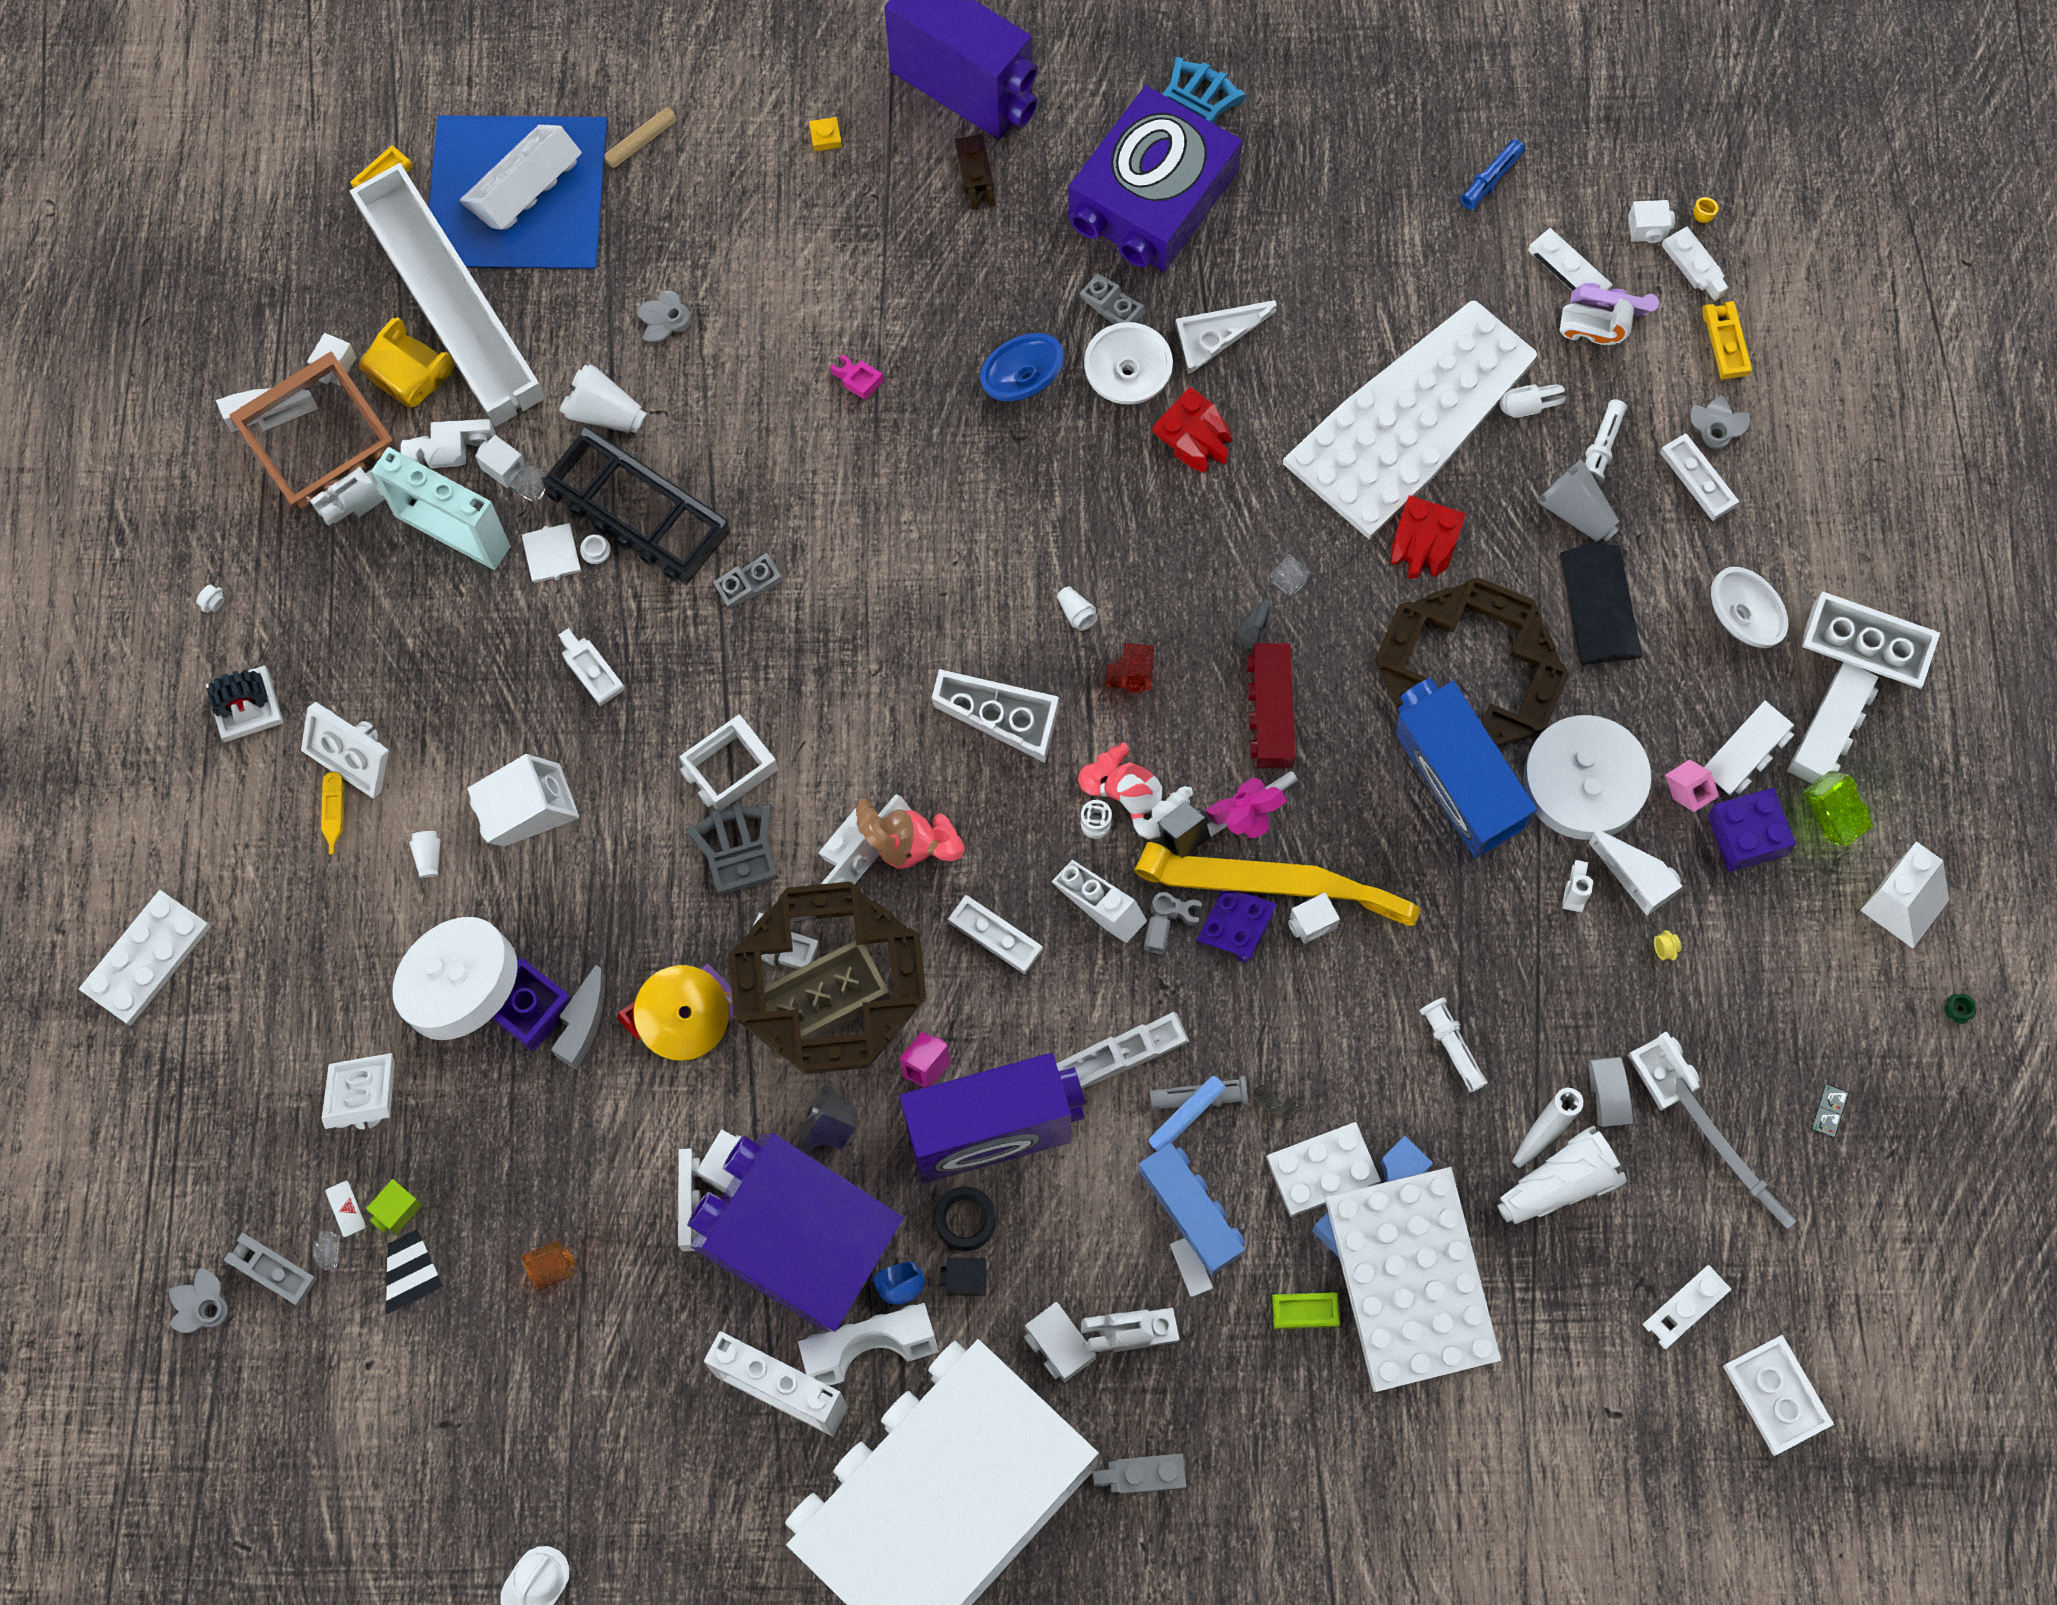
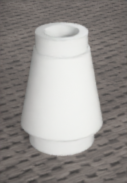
(1077, 609)
(425, 850)

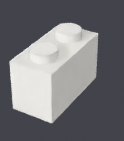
(1059, 1342)

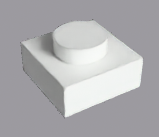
(803, 951)

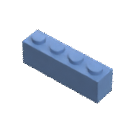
(1191, 1208)

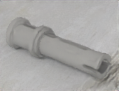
(1175, 1097)

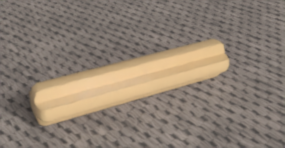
(640, 137)

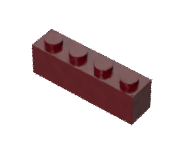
(1272, 706)

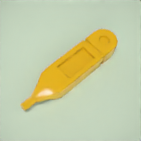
(332, 808)

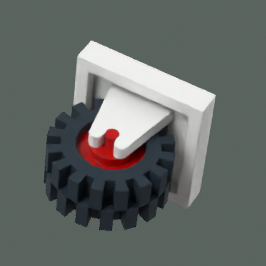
(244, 703)

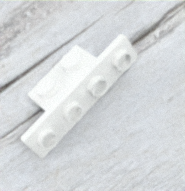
(849, 849)

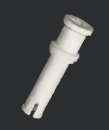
(1599, 454)
(1448, 1032)

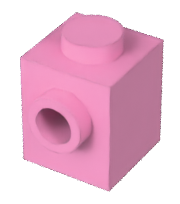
(1692, 785)

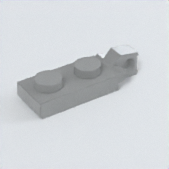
(1143, 1474)

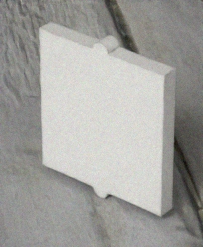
(551, 553)

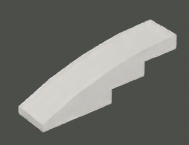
(1127, 1050)

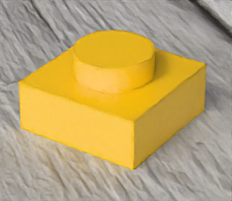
(825, 134)

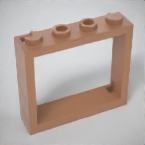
(290, 387)

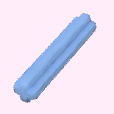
(1187, 1113)

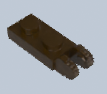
(975, 169)

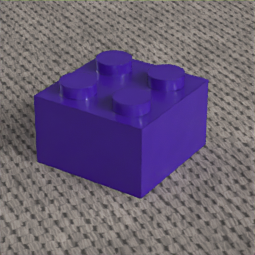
(1751, 829)
(531, 1007)

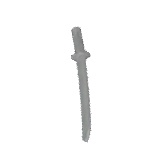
(1756, 1187)

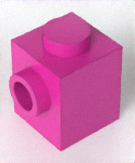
(925, 1060)

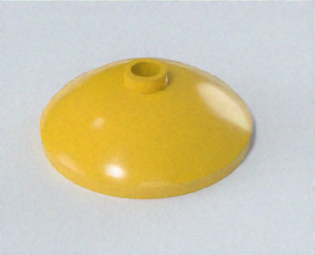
(659, 1018)

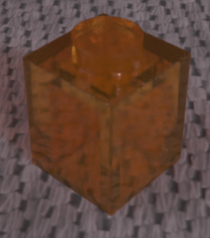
(548, 1265)

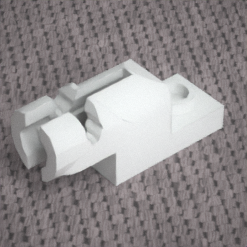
(448, 442)
(354, 493)
(1130, 1330)

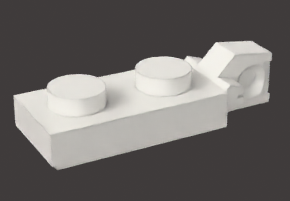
(1695, 263)
(590, 668)

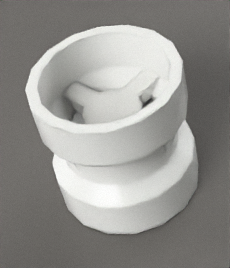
(1096, 825)

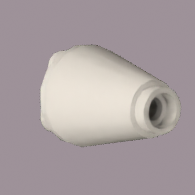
(601, 402)

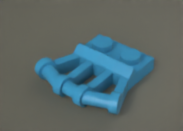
(1202, 106)

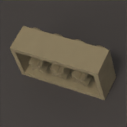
(828, 990)

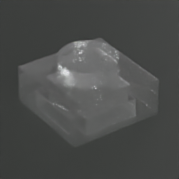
(529, 483)
(1290, 575)
(326, 1250)

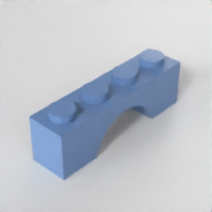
(1400, 1162)

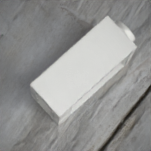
(721, 737)

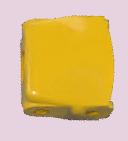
(405, 365)

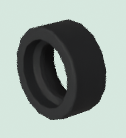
(951, 1198)

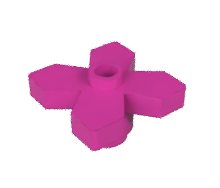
(1248, 808)

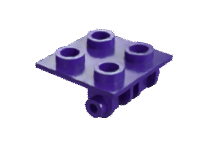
(1237, 923)

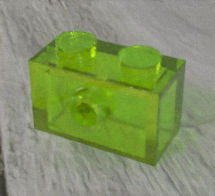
(1838, 808)

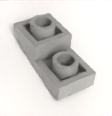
(1110, 302)
(749, 581)
(1611, 1090)

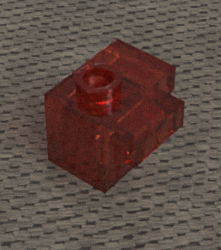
(1133, 669)

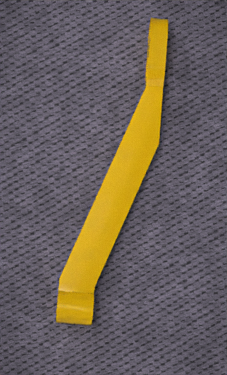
(1162, 866)

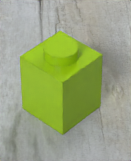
(393, 1208)

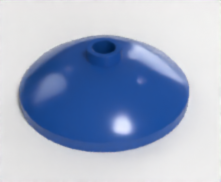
(1022, 367)

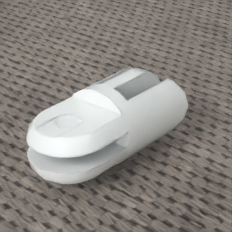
(1528, 400)

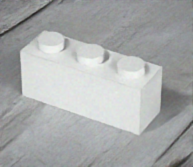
(1750, 749)

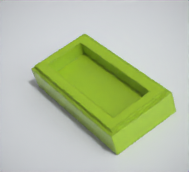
(1305, 1310)

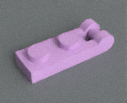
(1592, 295)

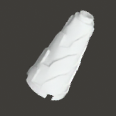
(1569, 1176)

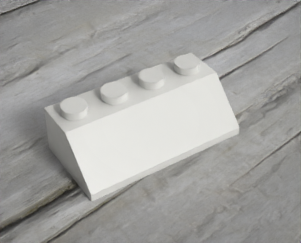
(522, 176)
(1870, 639)

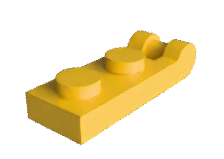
(1727, 340)

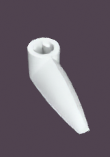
(1549, 1125)

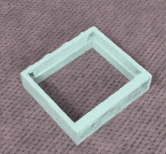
(441, 508)

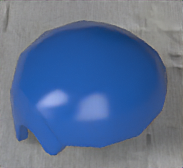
(899, 1283)

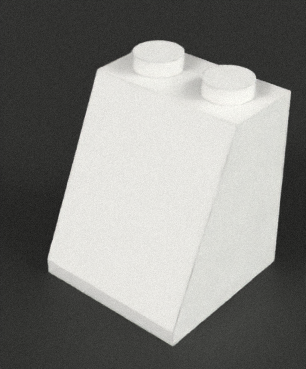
(522, 800)
(1910, 895)

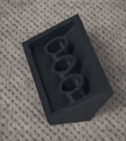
(1600, 604)

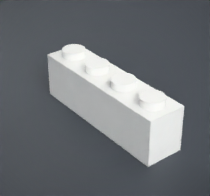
(1833, 723)

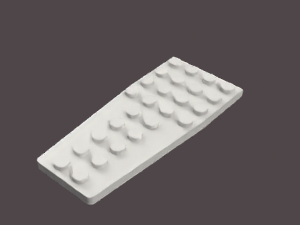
(1411, 418)

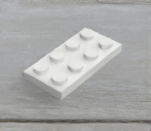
(144, 958)

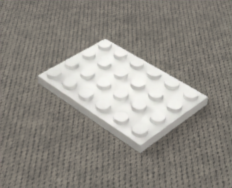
(1412, 1279)

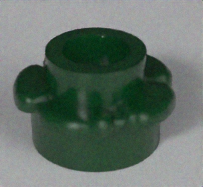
(1964, 1001)

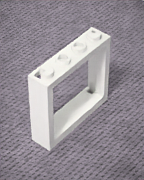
(776, 1383)

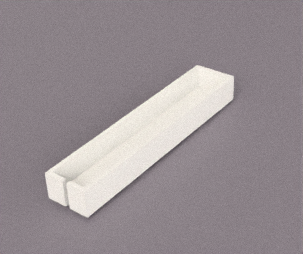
(447, 295)

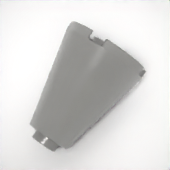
(1581, 503)

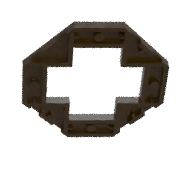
(1532, 646)
(782, 1028)

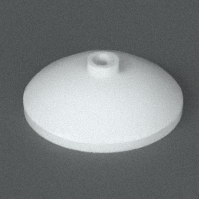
(1133, 349)
(1749, 607)

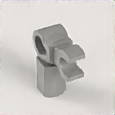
(1162, 908)

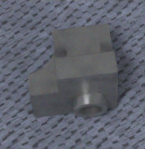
(827, 1121)

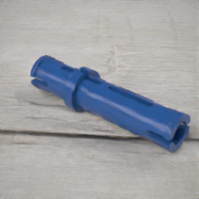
(1485, 182)

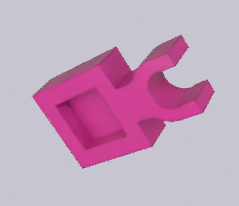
(858, 379)

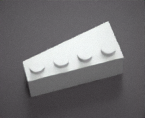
(1000, 710)

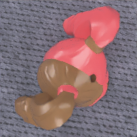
(907, 836)

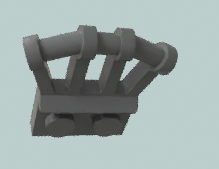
(741, 865)

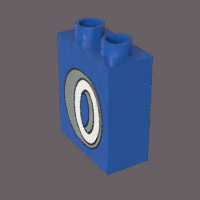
(1462, 766)

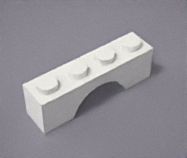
(904, 1331)

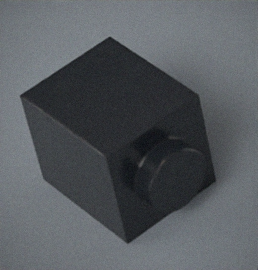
(1184, 829)
(964, 1276)

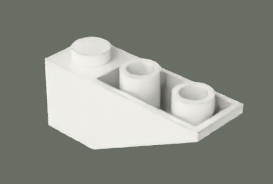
(1101, 901)

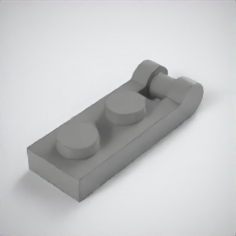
(271, 1270)

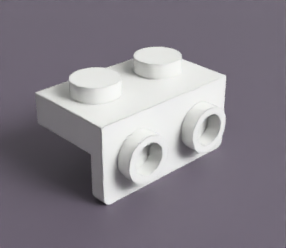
(1660, 1065)

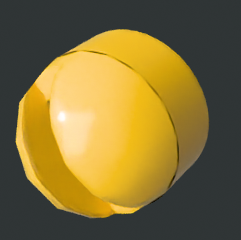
(1705, 210)

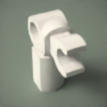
(1578, 888)

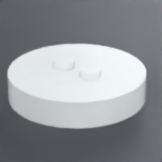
(1587, 776)
(454, 978)

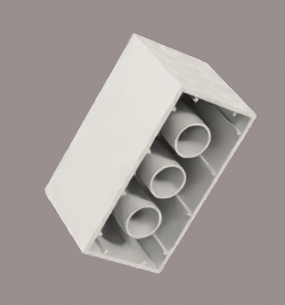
(946, 1491)

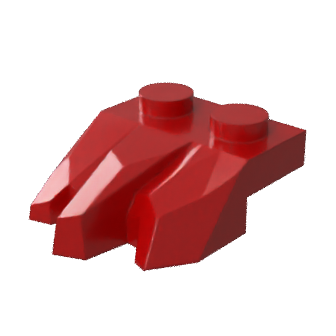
(1194, 431)
(1426, 536)

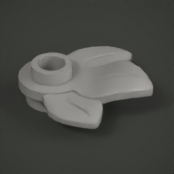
(661, 316)
(1718, 420)
(194, 1301)

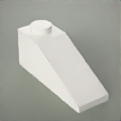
(1640, 874)

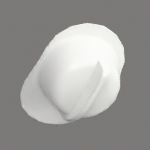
(537, 1578)

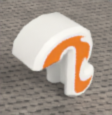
(1597, 324)

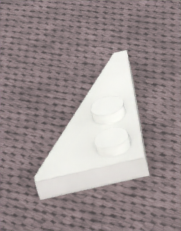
(1212, 332)

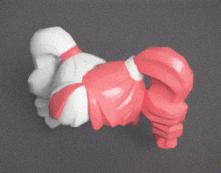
(1133, 787)

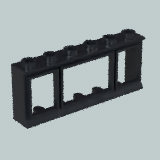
(626, 536)

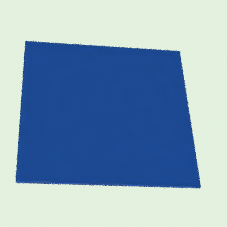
(556, 230)

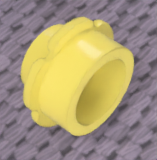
(1667, 945)

